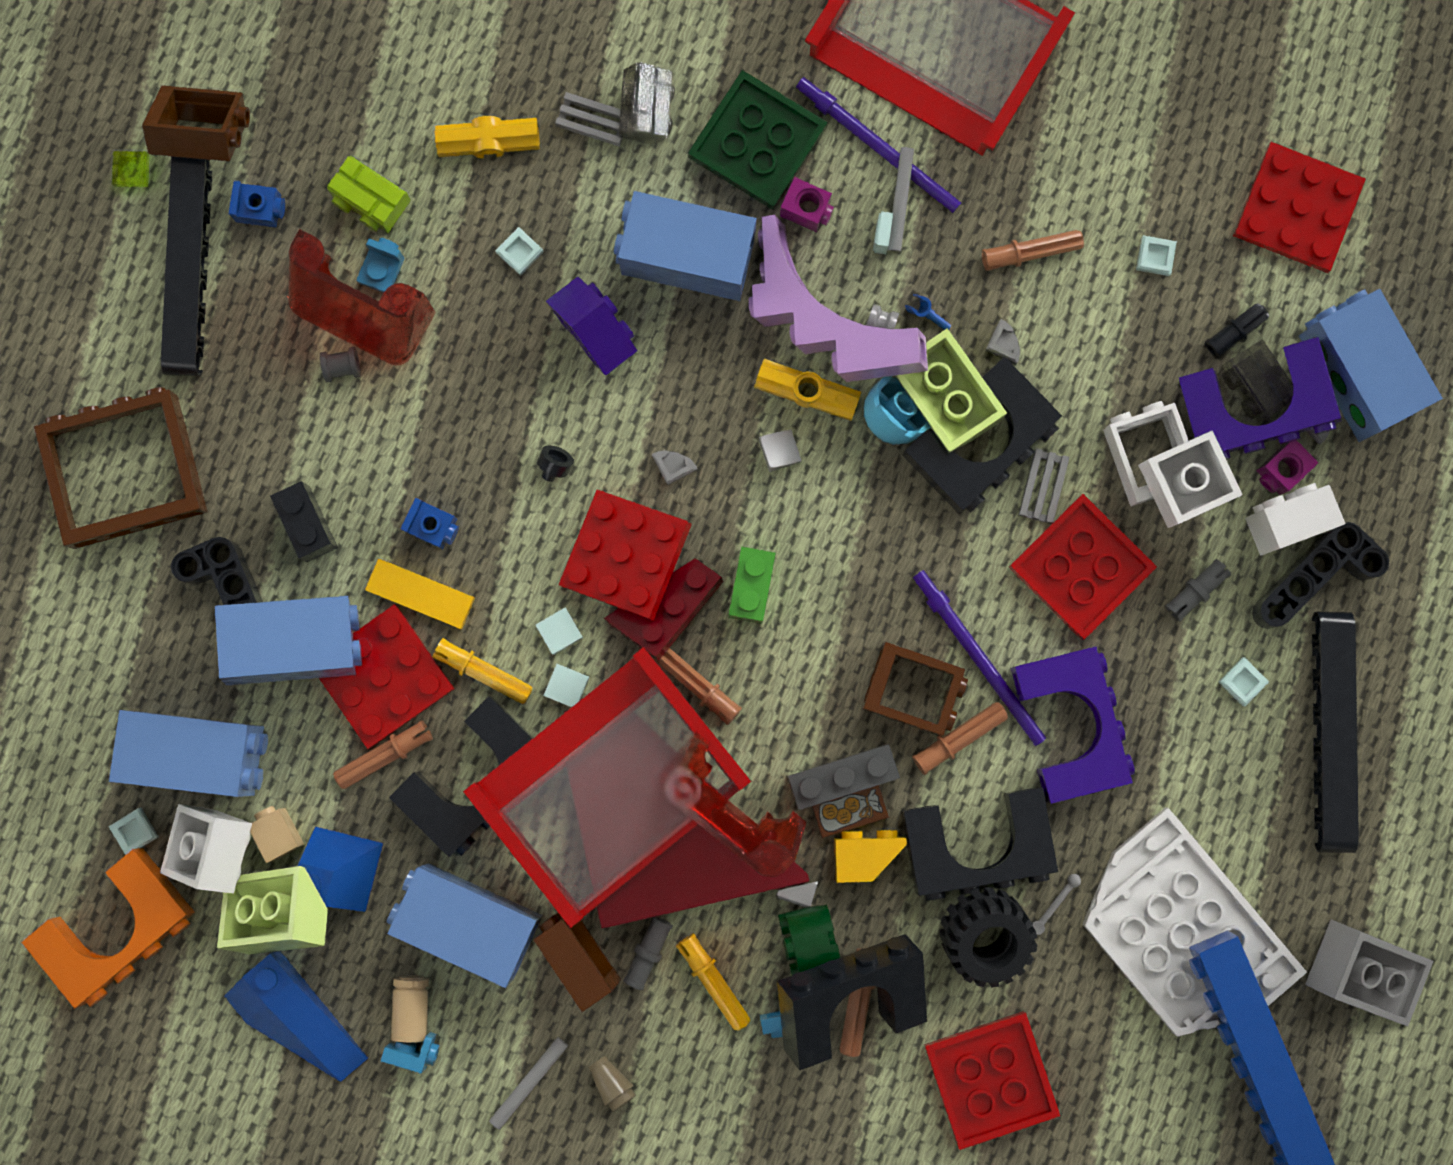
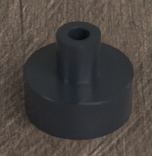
(554, 462)

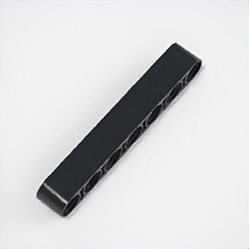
(184, 266)
(1336, 732)

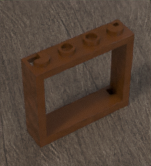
(133, 522)

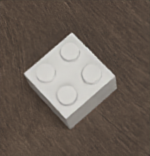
(1190, 479)
(1301, 516)
(206, 849)

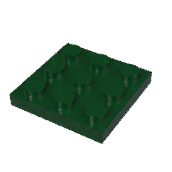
(757, 139)

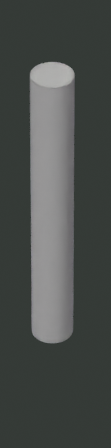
(901, 198)
(528, 1083)

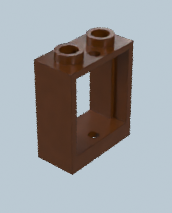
(196, 105)
(880, 677)
(577, 960)

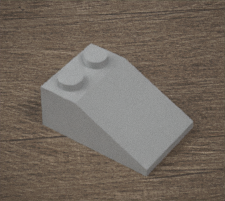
(1369, 973)

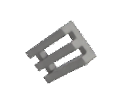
(565, 110)
(1051, 458)

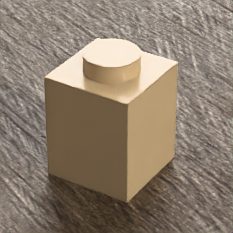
(275, 834)

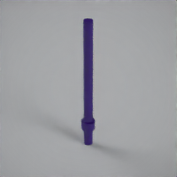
(827, 103)
(938, 603)

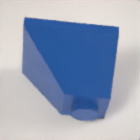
(341, 867)

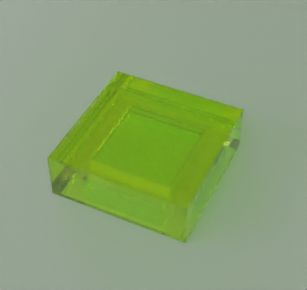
(130, 169)

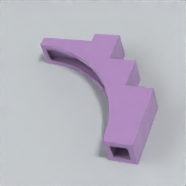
(860, 349)

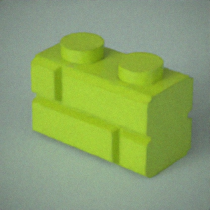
(368, 195)

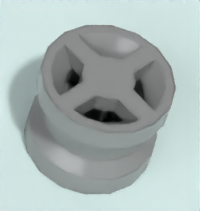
(881, 318)

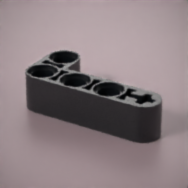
(221, 573)
(1312, 580)

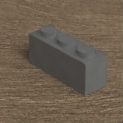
(843, 777)

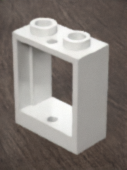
(1126, 422)

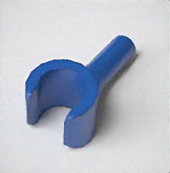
(925, 310)

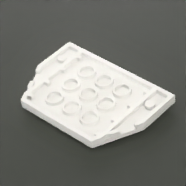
(1160, 901)

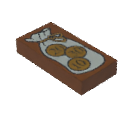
(850, 811)

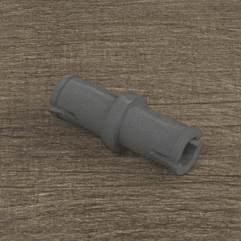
(1198, 590)
(647, 953)

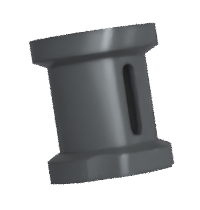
(340, 364)

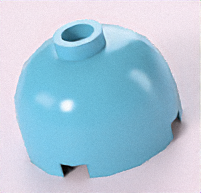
(892, 413)

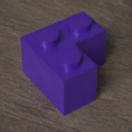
(593, 324)

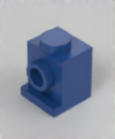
(265, 214)
(415, 522)

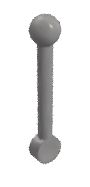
(1073, 881)

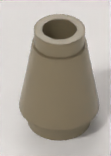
(611, 1084)

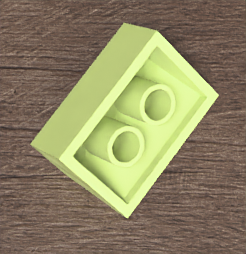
(952, 394)
(272, 913)

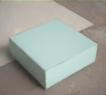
(882, 232)
(519, 251)
(1156, 255)
(559, 631)
(1243, 681)
(566, 685)
(133, 831)

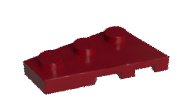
(683, 599)

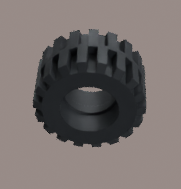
(1001, 958)

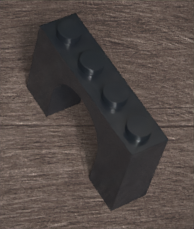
(963, 481)
(452, 824)
(1027, 855)
(812, 996)

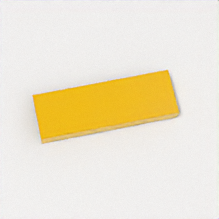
(420, 593)

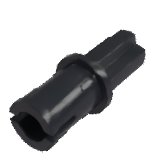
(1236, 330)

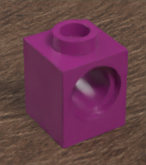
(804, 191)
(1297, 459)

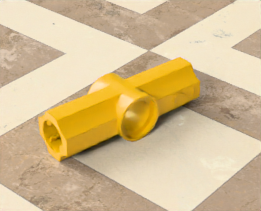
(487, 136)
(785, 381)

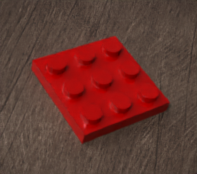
(1299, 207)
(625, 554)
(1082, 567)
(394, 680)
(992, 1080)

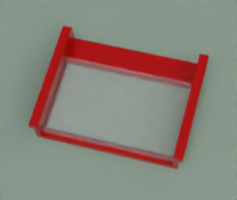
(942, 60)
(584, 791)

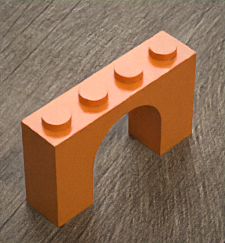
(157, 913)

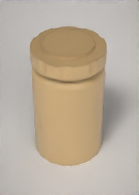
(409, 1008)

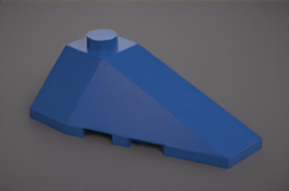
(290, 1013)

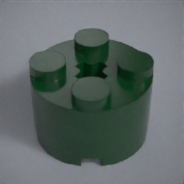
(810, 937)

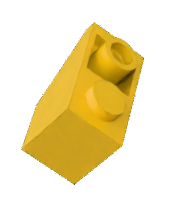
(865, 858)

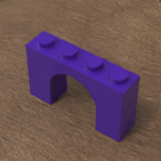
(1311, 405)
(1105, 762)

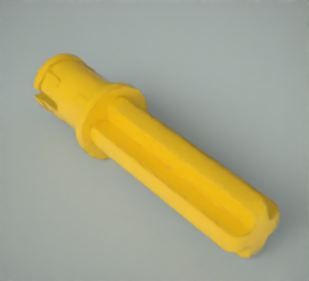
(482, 671)
(704, 968)

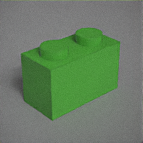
(751, 585)

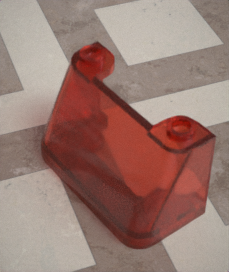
(381, 328)
(763, 846)

